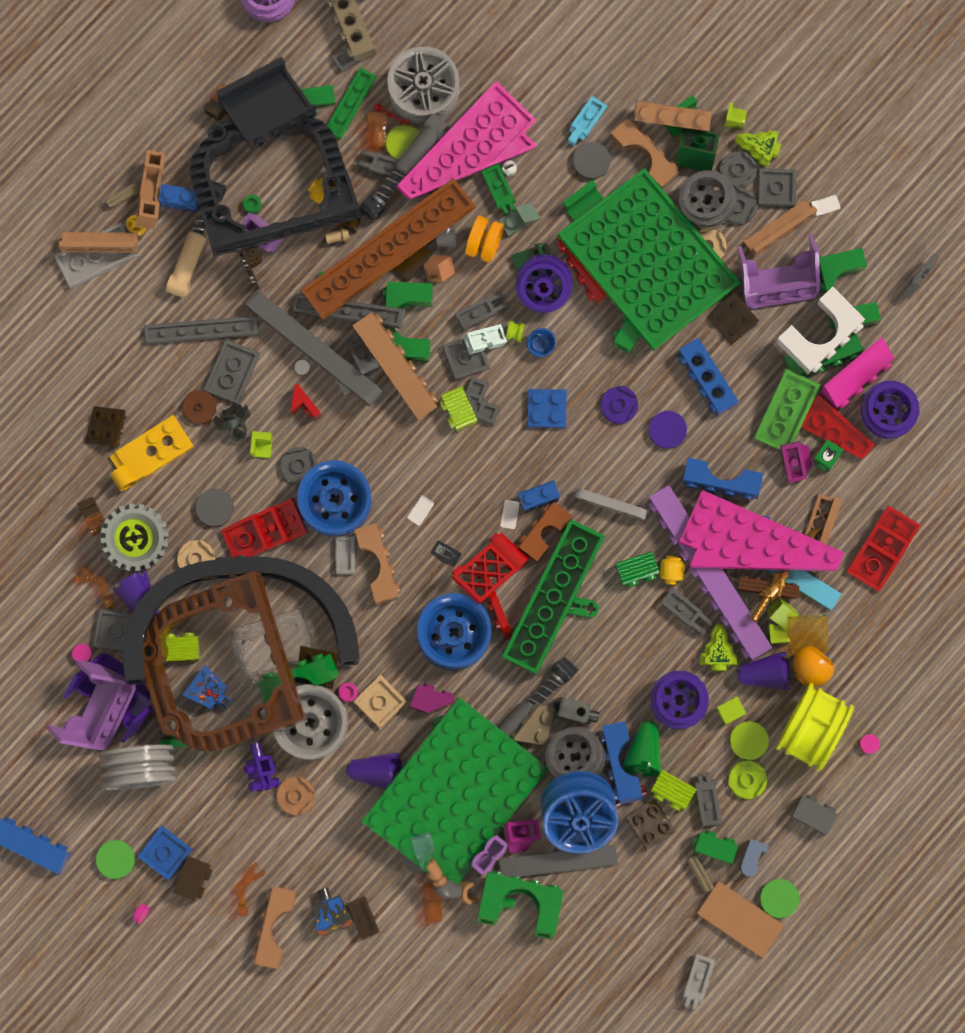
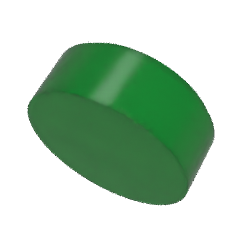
(252, 204)

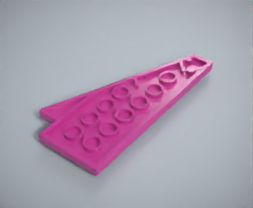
(481, 138)
(741, 539)

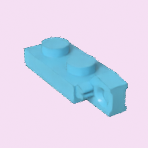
(586, 120)

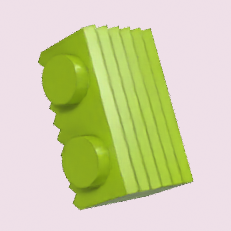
(458, 408)
(183, 648)
(673, 791)

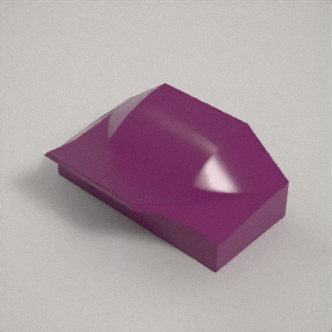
(795, 460)
(521, 834)

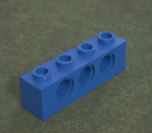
(697, 350)

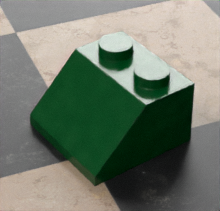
(697, 149)

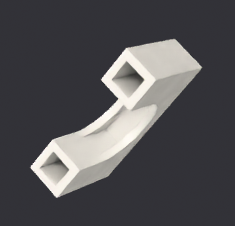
(811, 355)

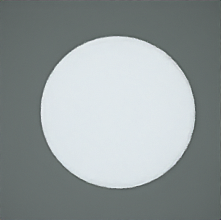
(302, 367)

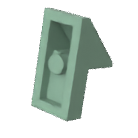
(520, 219)

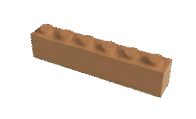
(395, 365)

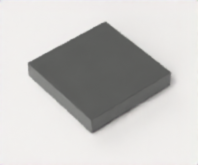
(777, 187)
(463, 364)

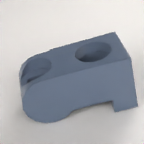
(751, 856)

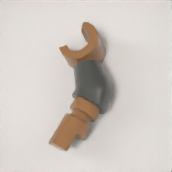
(447, 888)

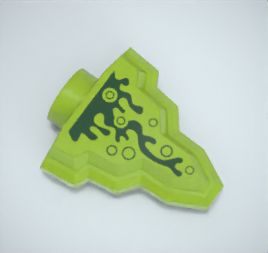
(761, 145)
(719, 651)

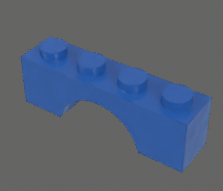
(746, 485)
(627, 786)

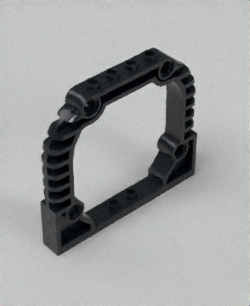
(230, 236)

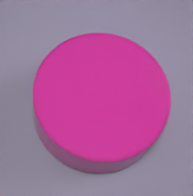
(82, 652)
(348, 692)
(869, 744)
(141, 913)

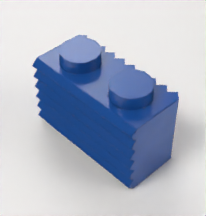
(178, 198)
(538, 496)

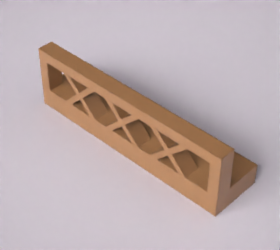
(780, 228)
(99, 242)
(828, 522)

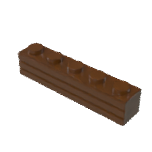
(757, 585)

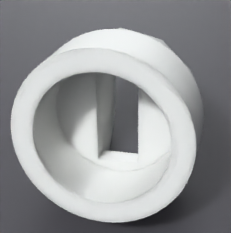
(510, 171)

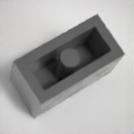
(814, 815)

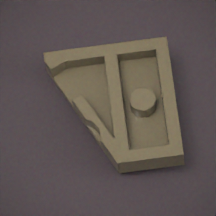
(536, 725)

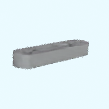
(610, 504)

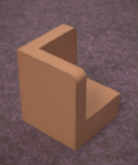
(439, 268)

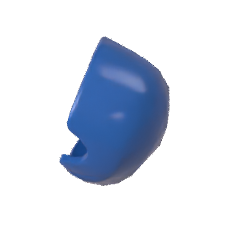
(541, 342)

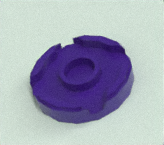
(619, 405)
(667, 429)

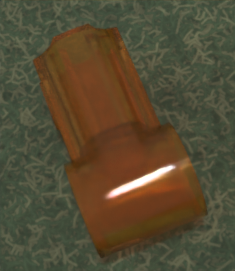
(377, 123)
(433, 904)

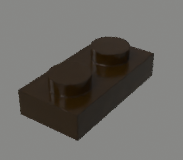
(363, 918)

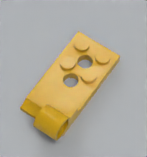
(134, 463)

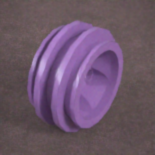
(268, 13)

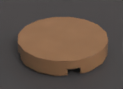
(295, 796)

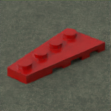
(831, 425)
(495, 606)

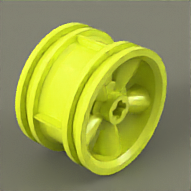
(815, 727)

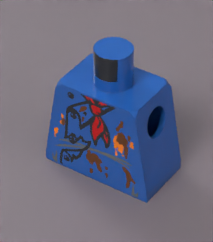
(208, 690)

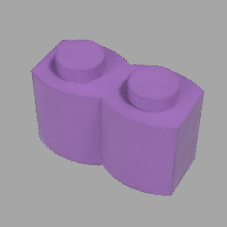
(486, 859)

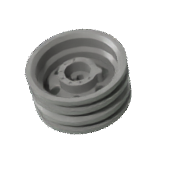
(419, 59)
(336, 723)
(137, 767)

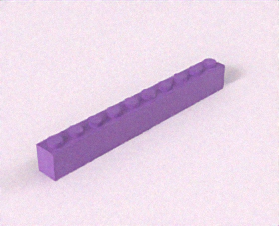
(713, 580)

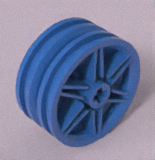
(334, 472)
(428, 625)
(579, 823)

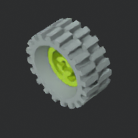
(128, 517)

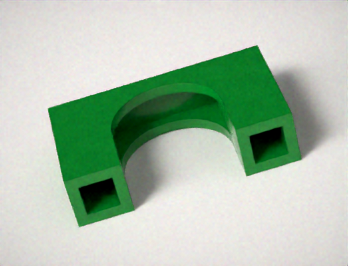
(840, 264)
(409, 294)
(546, 898)

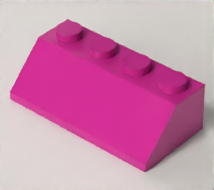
(857, 374)

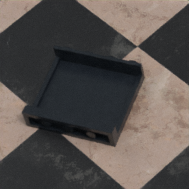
(266, 104)

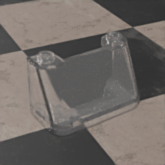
(254, 653)

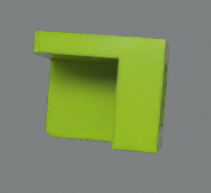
(735, 117)
(261, 444)
(780, 611)
(777, 635)
(731, 711)

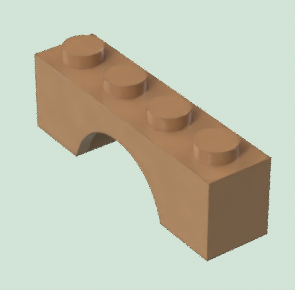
(672, 115)
(629, 137)
(149, 190)
(383, 587)
(268, 952)

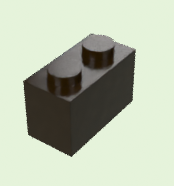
(193, 878)

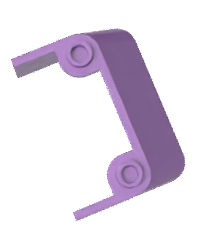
(782, 283)
(102, 712)

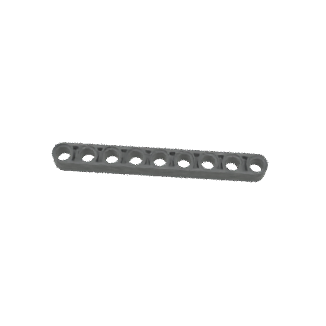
(313, 348)

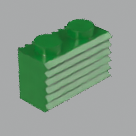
(637, 569)

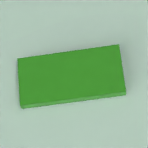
(787, 409)

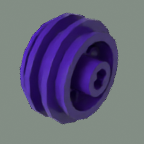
(525, 276)
(906, 398)
(691, 683)

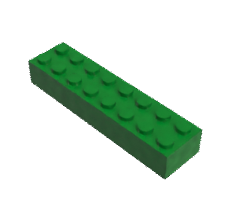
(553, 597)

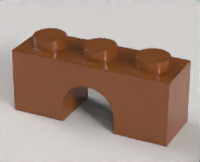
(553, 517)

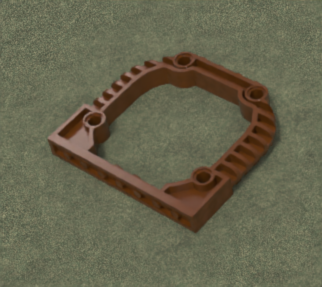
(282, 708)

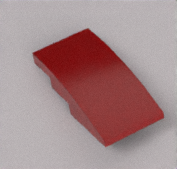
(265, 530)
(884, 548)

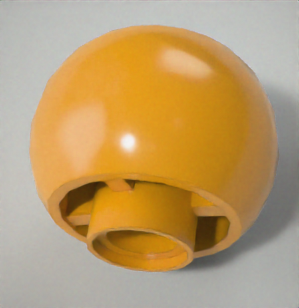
(812, 667)

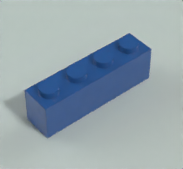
(33, 847)

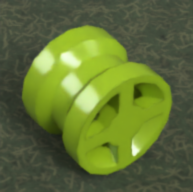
(515, 331)

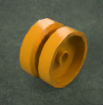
(484, 239)

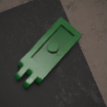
(499, 188)

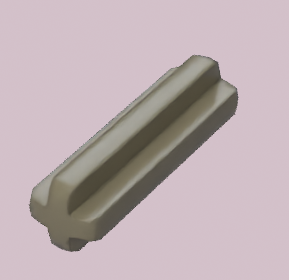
(123, 195)
(700, 874)

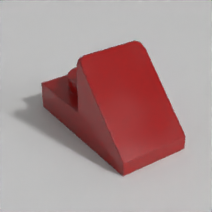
(300, 400)

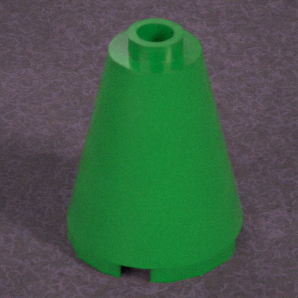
(644, 751)

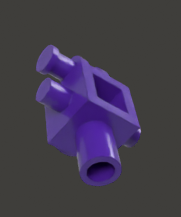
(260, 769)

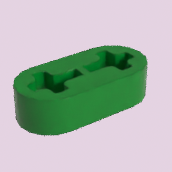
(583, 612)

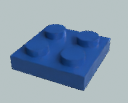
(547, 408)
(165, 852)

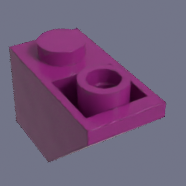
(429, 700)

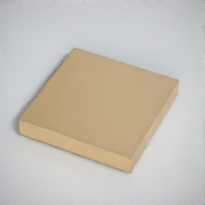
(380, 701)

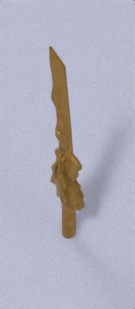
(776, 587)

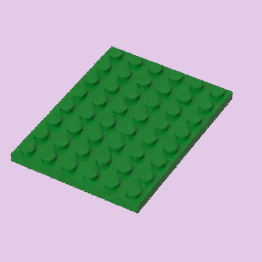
(649, 259)
(458, 788)

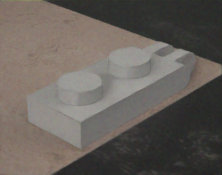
(698, 980)

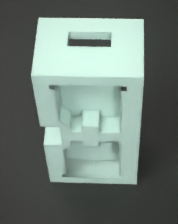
(480, 339)

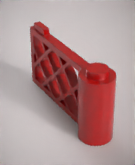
(505, 554)

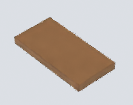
(740, 919)

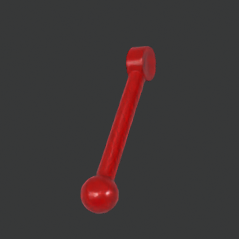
(377, 106)

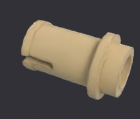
(338, 236)

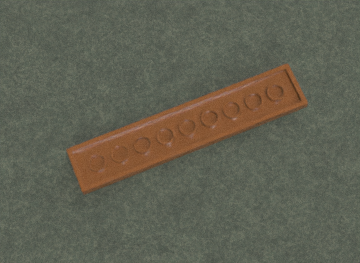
(388, 248)

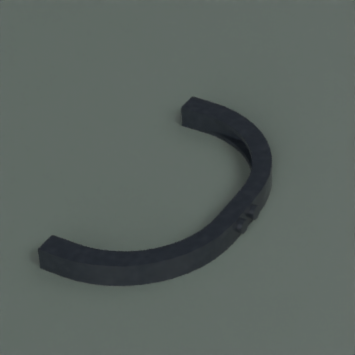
(225, 569)

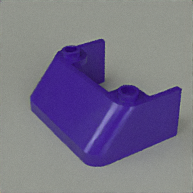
(139, 706)

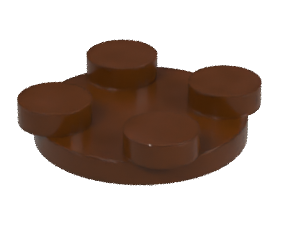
(200, 407)

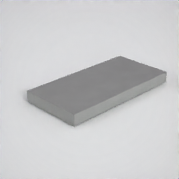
(82, 267)

